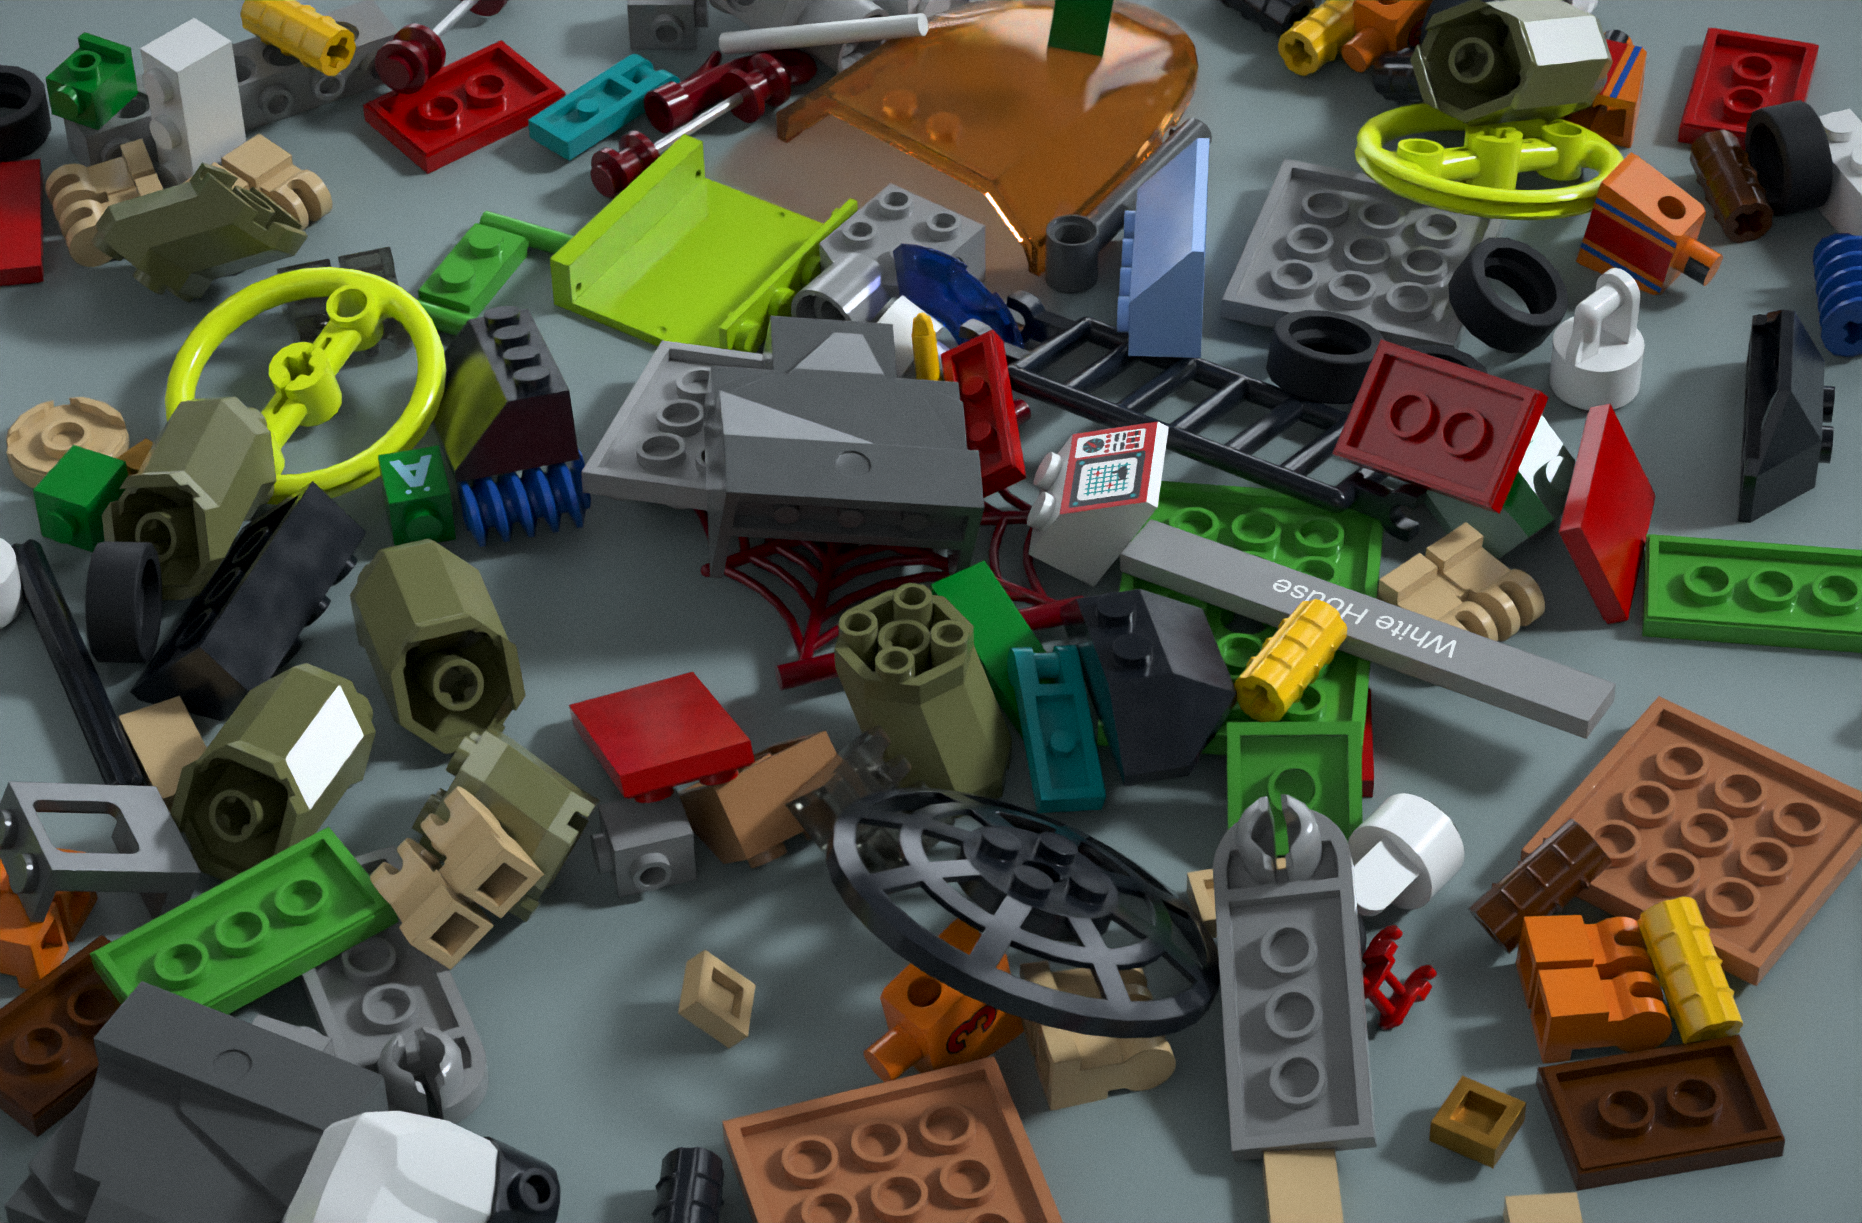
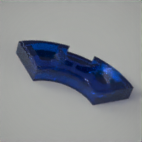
(951, 293)

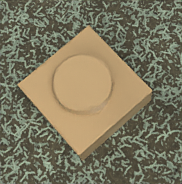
(716, 999)

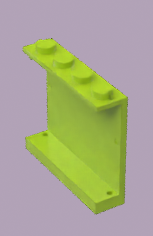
(690, 258)

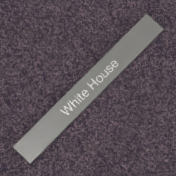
(1374, 629)

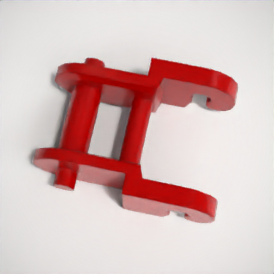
(1378, 963)

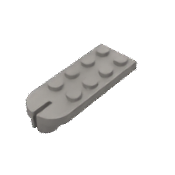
(1292, 986)
(400, 1019)

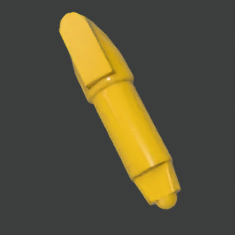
(925, 348)

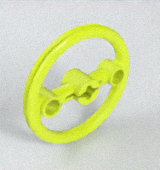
(1485, 164)
(307, 371)

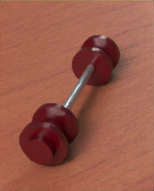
(418, 50)
(743, 94)

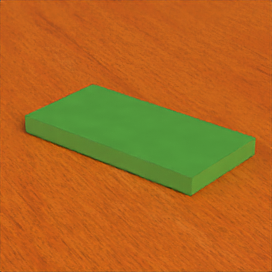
(1752, 593)
(252, 929)

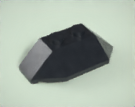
(1782, 415)
(1150, 679)

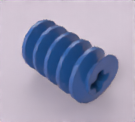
(1839, 292)
(524, 500)

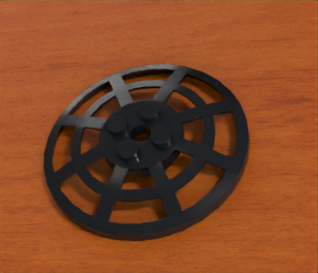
(1036, 887)

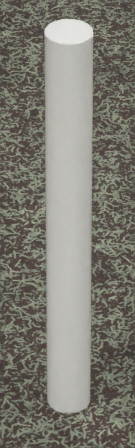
(823, 34)

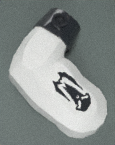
(420, 1172)

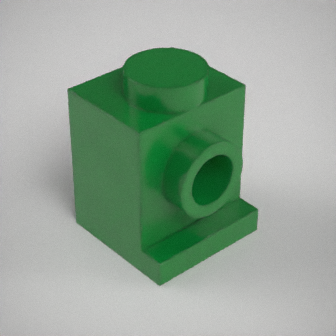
(92, 82)

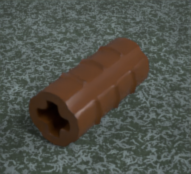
(1731, 186)
(1540, 883)

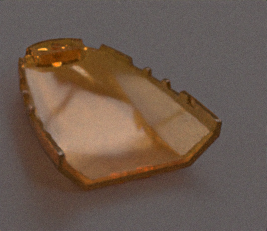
(1013, 117)

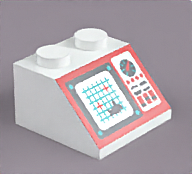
(1096, 497)

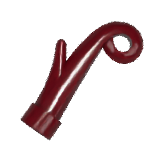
(676, 103)

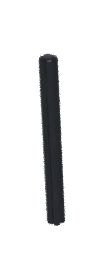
(75, 668)

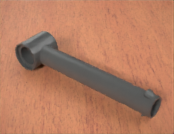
(1077, 239)

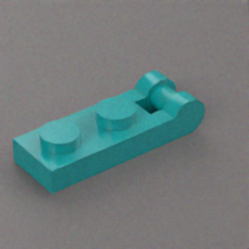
(597, 107)
(1057, 729)

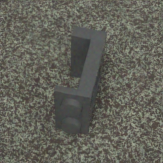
(149, 844)

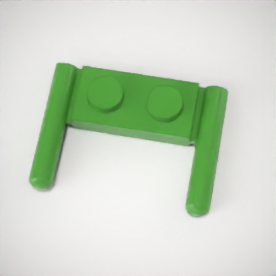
(481, 267)

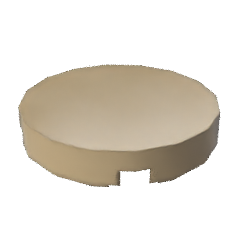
(48, 432)

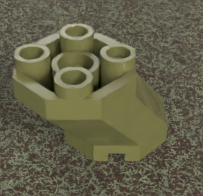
(1511, 61)
(197, 233)
(196, 490)
(436, 643)
(917, 675)
(274, 770)
(527, 799)

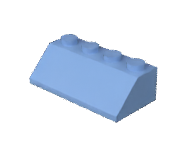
(1166, 259)

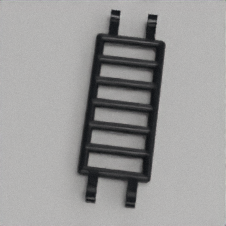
(1062, 336)

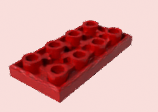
(662, 737)

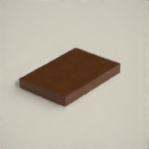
(49, 1042)
(1659, 1112)

